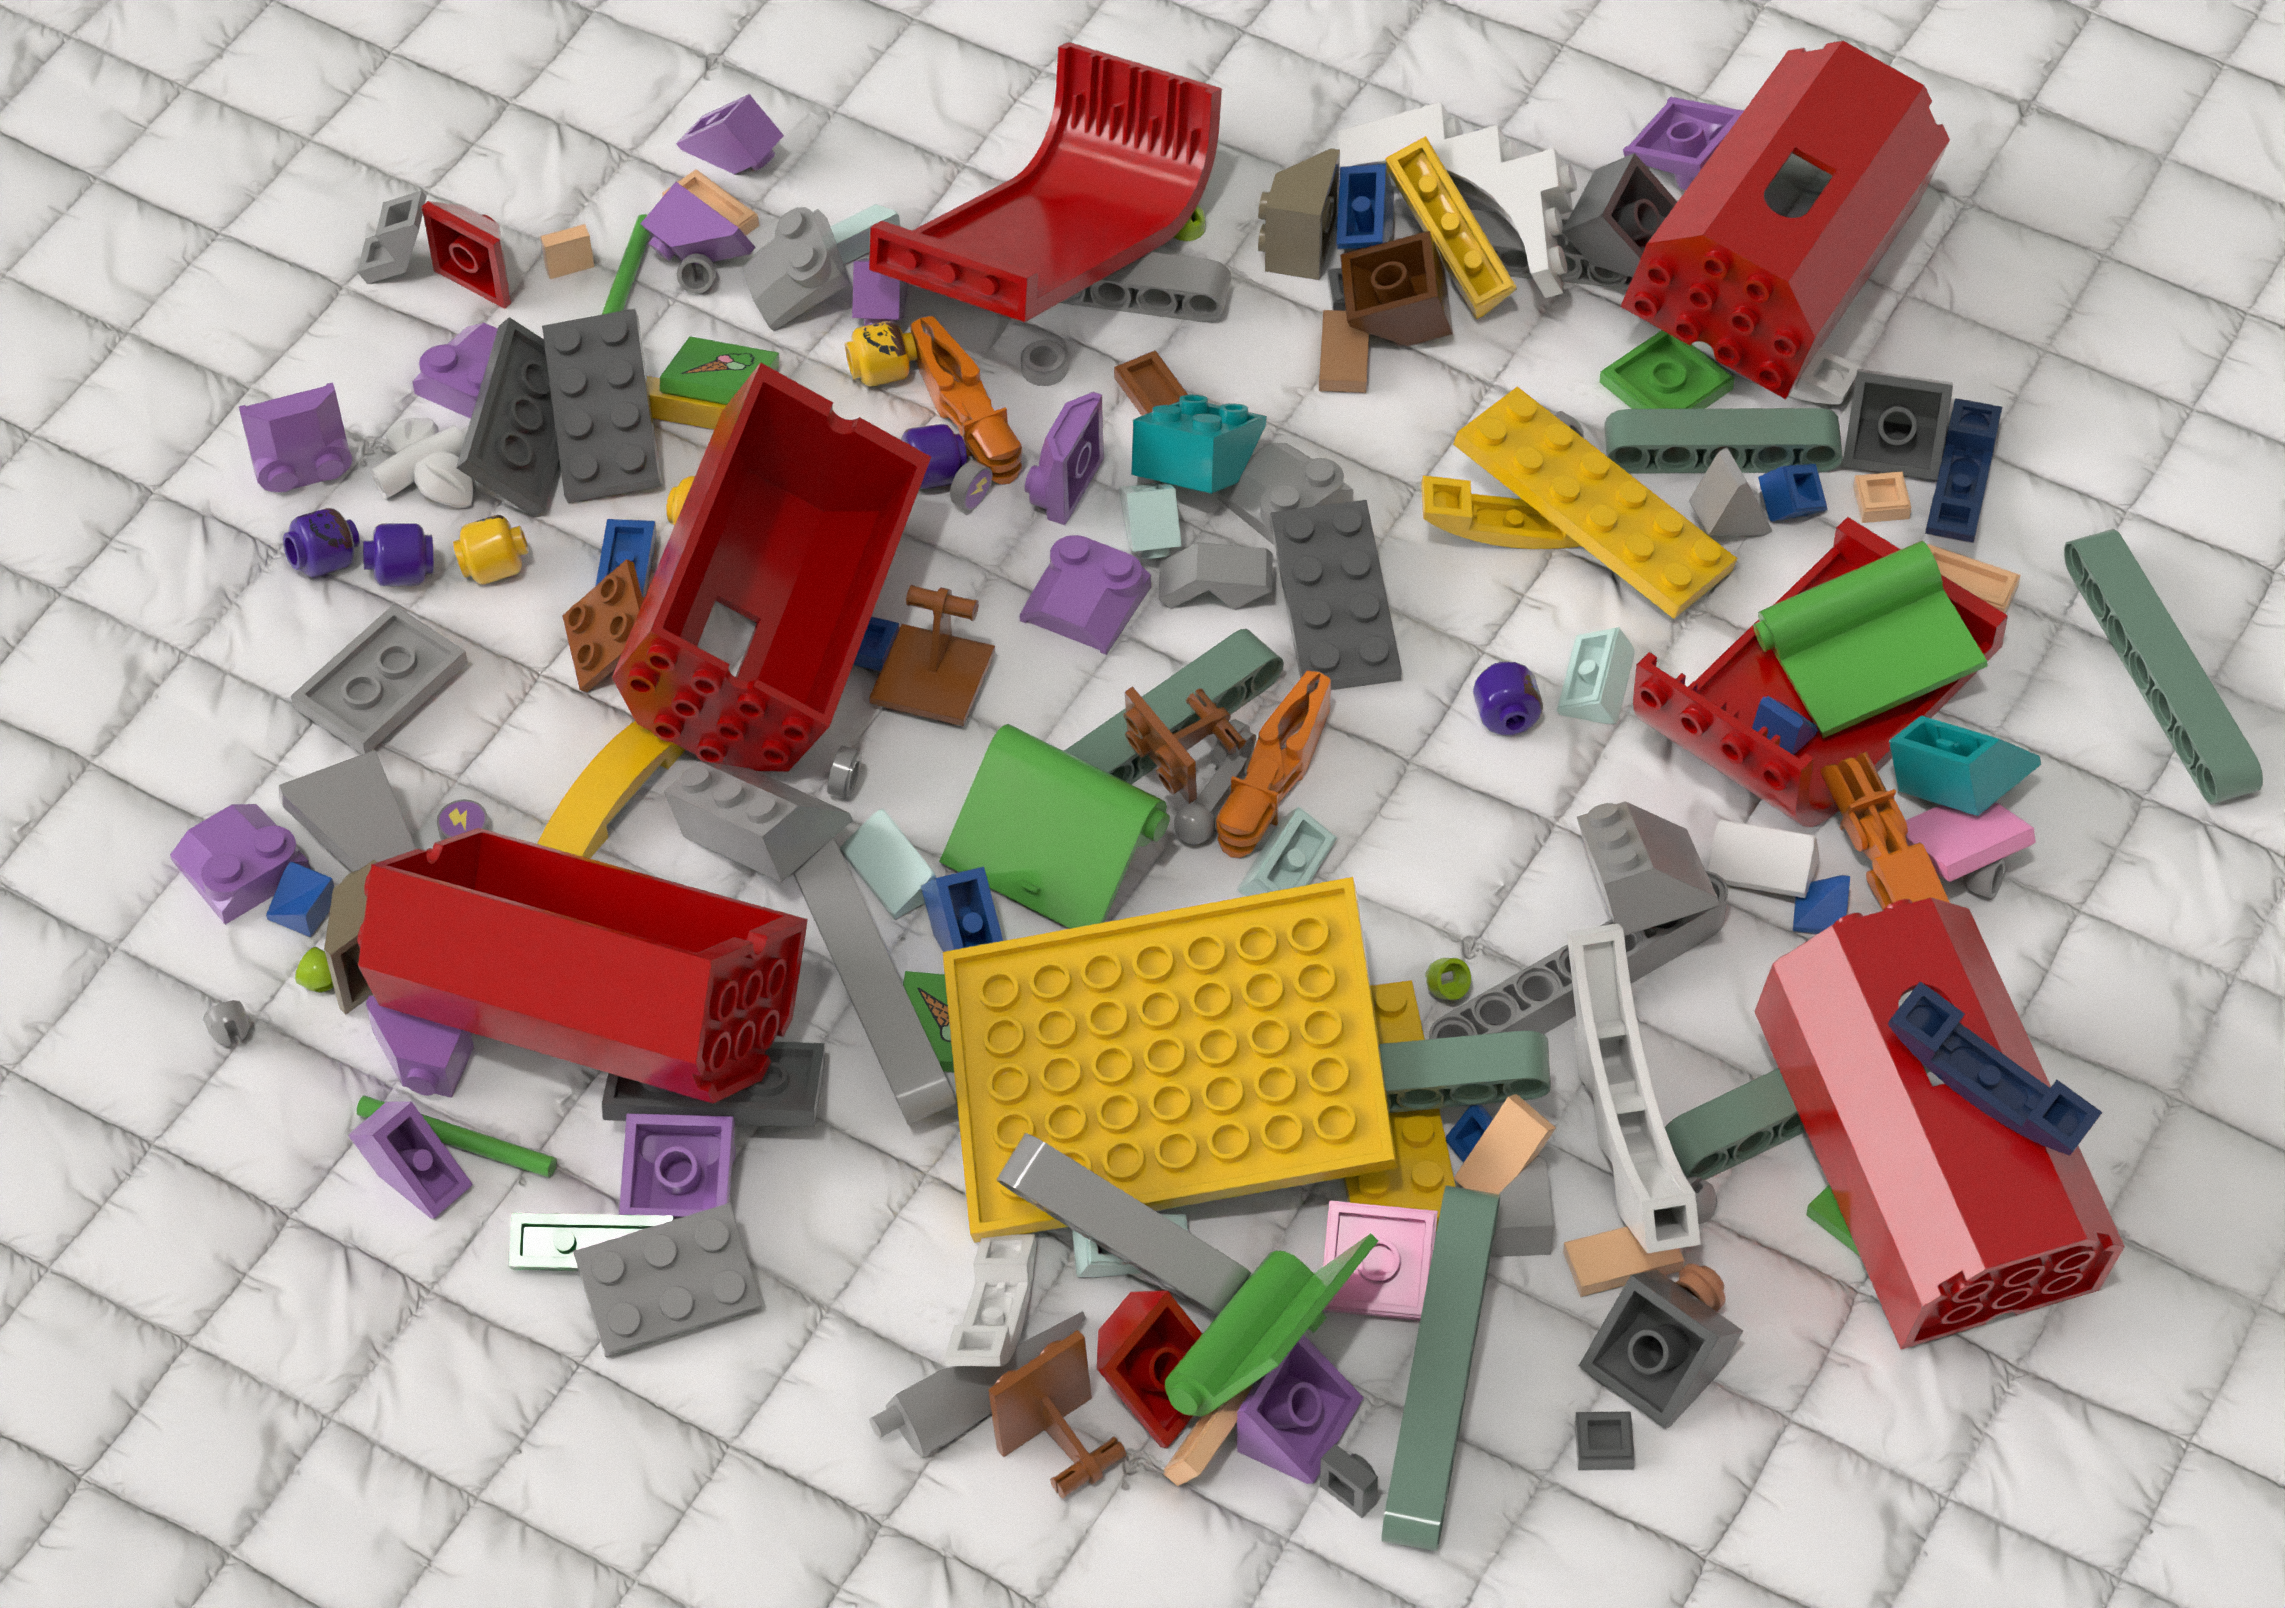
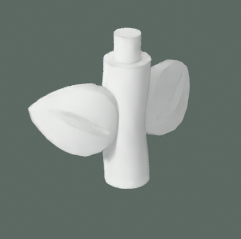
(427, 460)

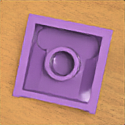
(1683, 137)
(455, 371)
(296, 439)
(1068, 458)
(1087, 592)
(236, 859)
(676, 1164)

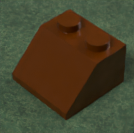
(1398, 290)

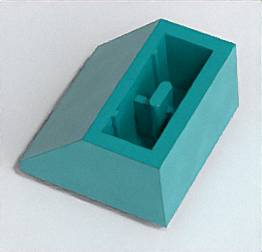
(1195, 443)
(1957, 765)

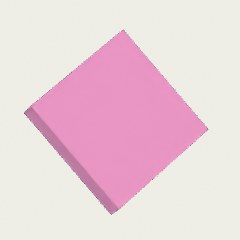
(1968, 842)
(1397, 1268)

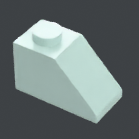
(1151, 518)

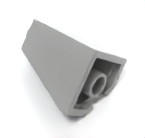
(350, 811)

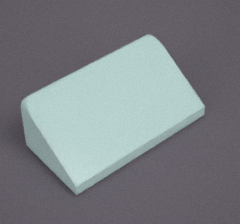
(854, 232)
(1597, 676)
(1289, 855)
(888, 864)

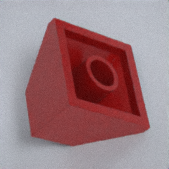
(467, 250)
(1139, 1351)

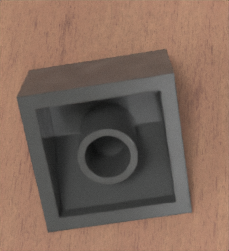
(1618, 215)
(1897, 424)
(1659, 1347)

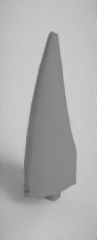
(956, 1396)

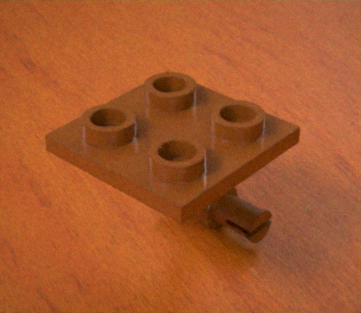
(602, 623)
(930, 669)
(1168, 750)
(1039, 1399)

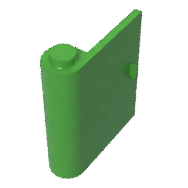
(1870, 639)
(1052, 828)
(1258, 1328)

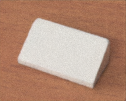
(1764, 858)

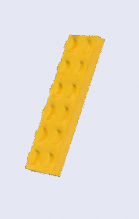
(1595, 502)
(1417, 1135)

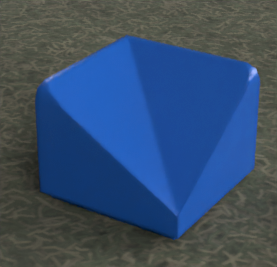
(1792, 492)
(301, 899)

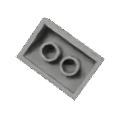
(752, 817)
(1644, 866)

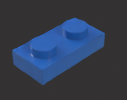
(629, 541)

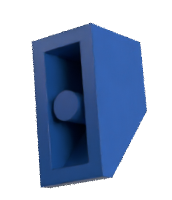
(1364, 206)
(961, 910)

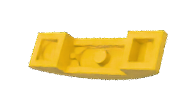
(1488, 518)
(604, 788)

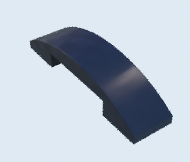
(1964, 470)
(1989, 1078)

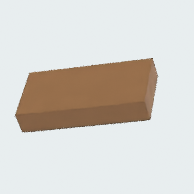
(1342, 355)

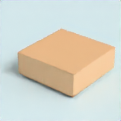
(567, 251)
(1882, 497)

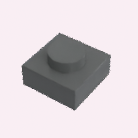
(1349, 1480)

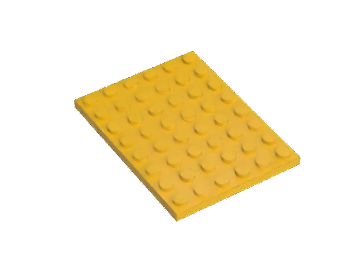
(1173, 1053)

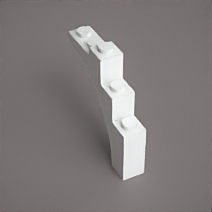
(1486, 168)
(1611, 1063)

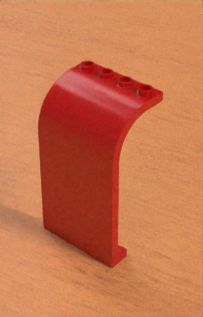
(1103, 189)
(1719, 707)

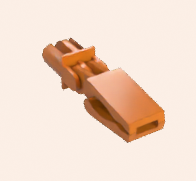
(960, 395)
(1272, 770)
(1880, 827)

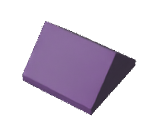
(1296, 1413)

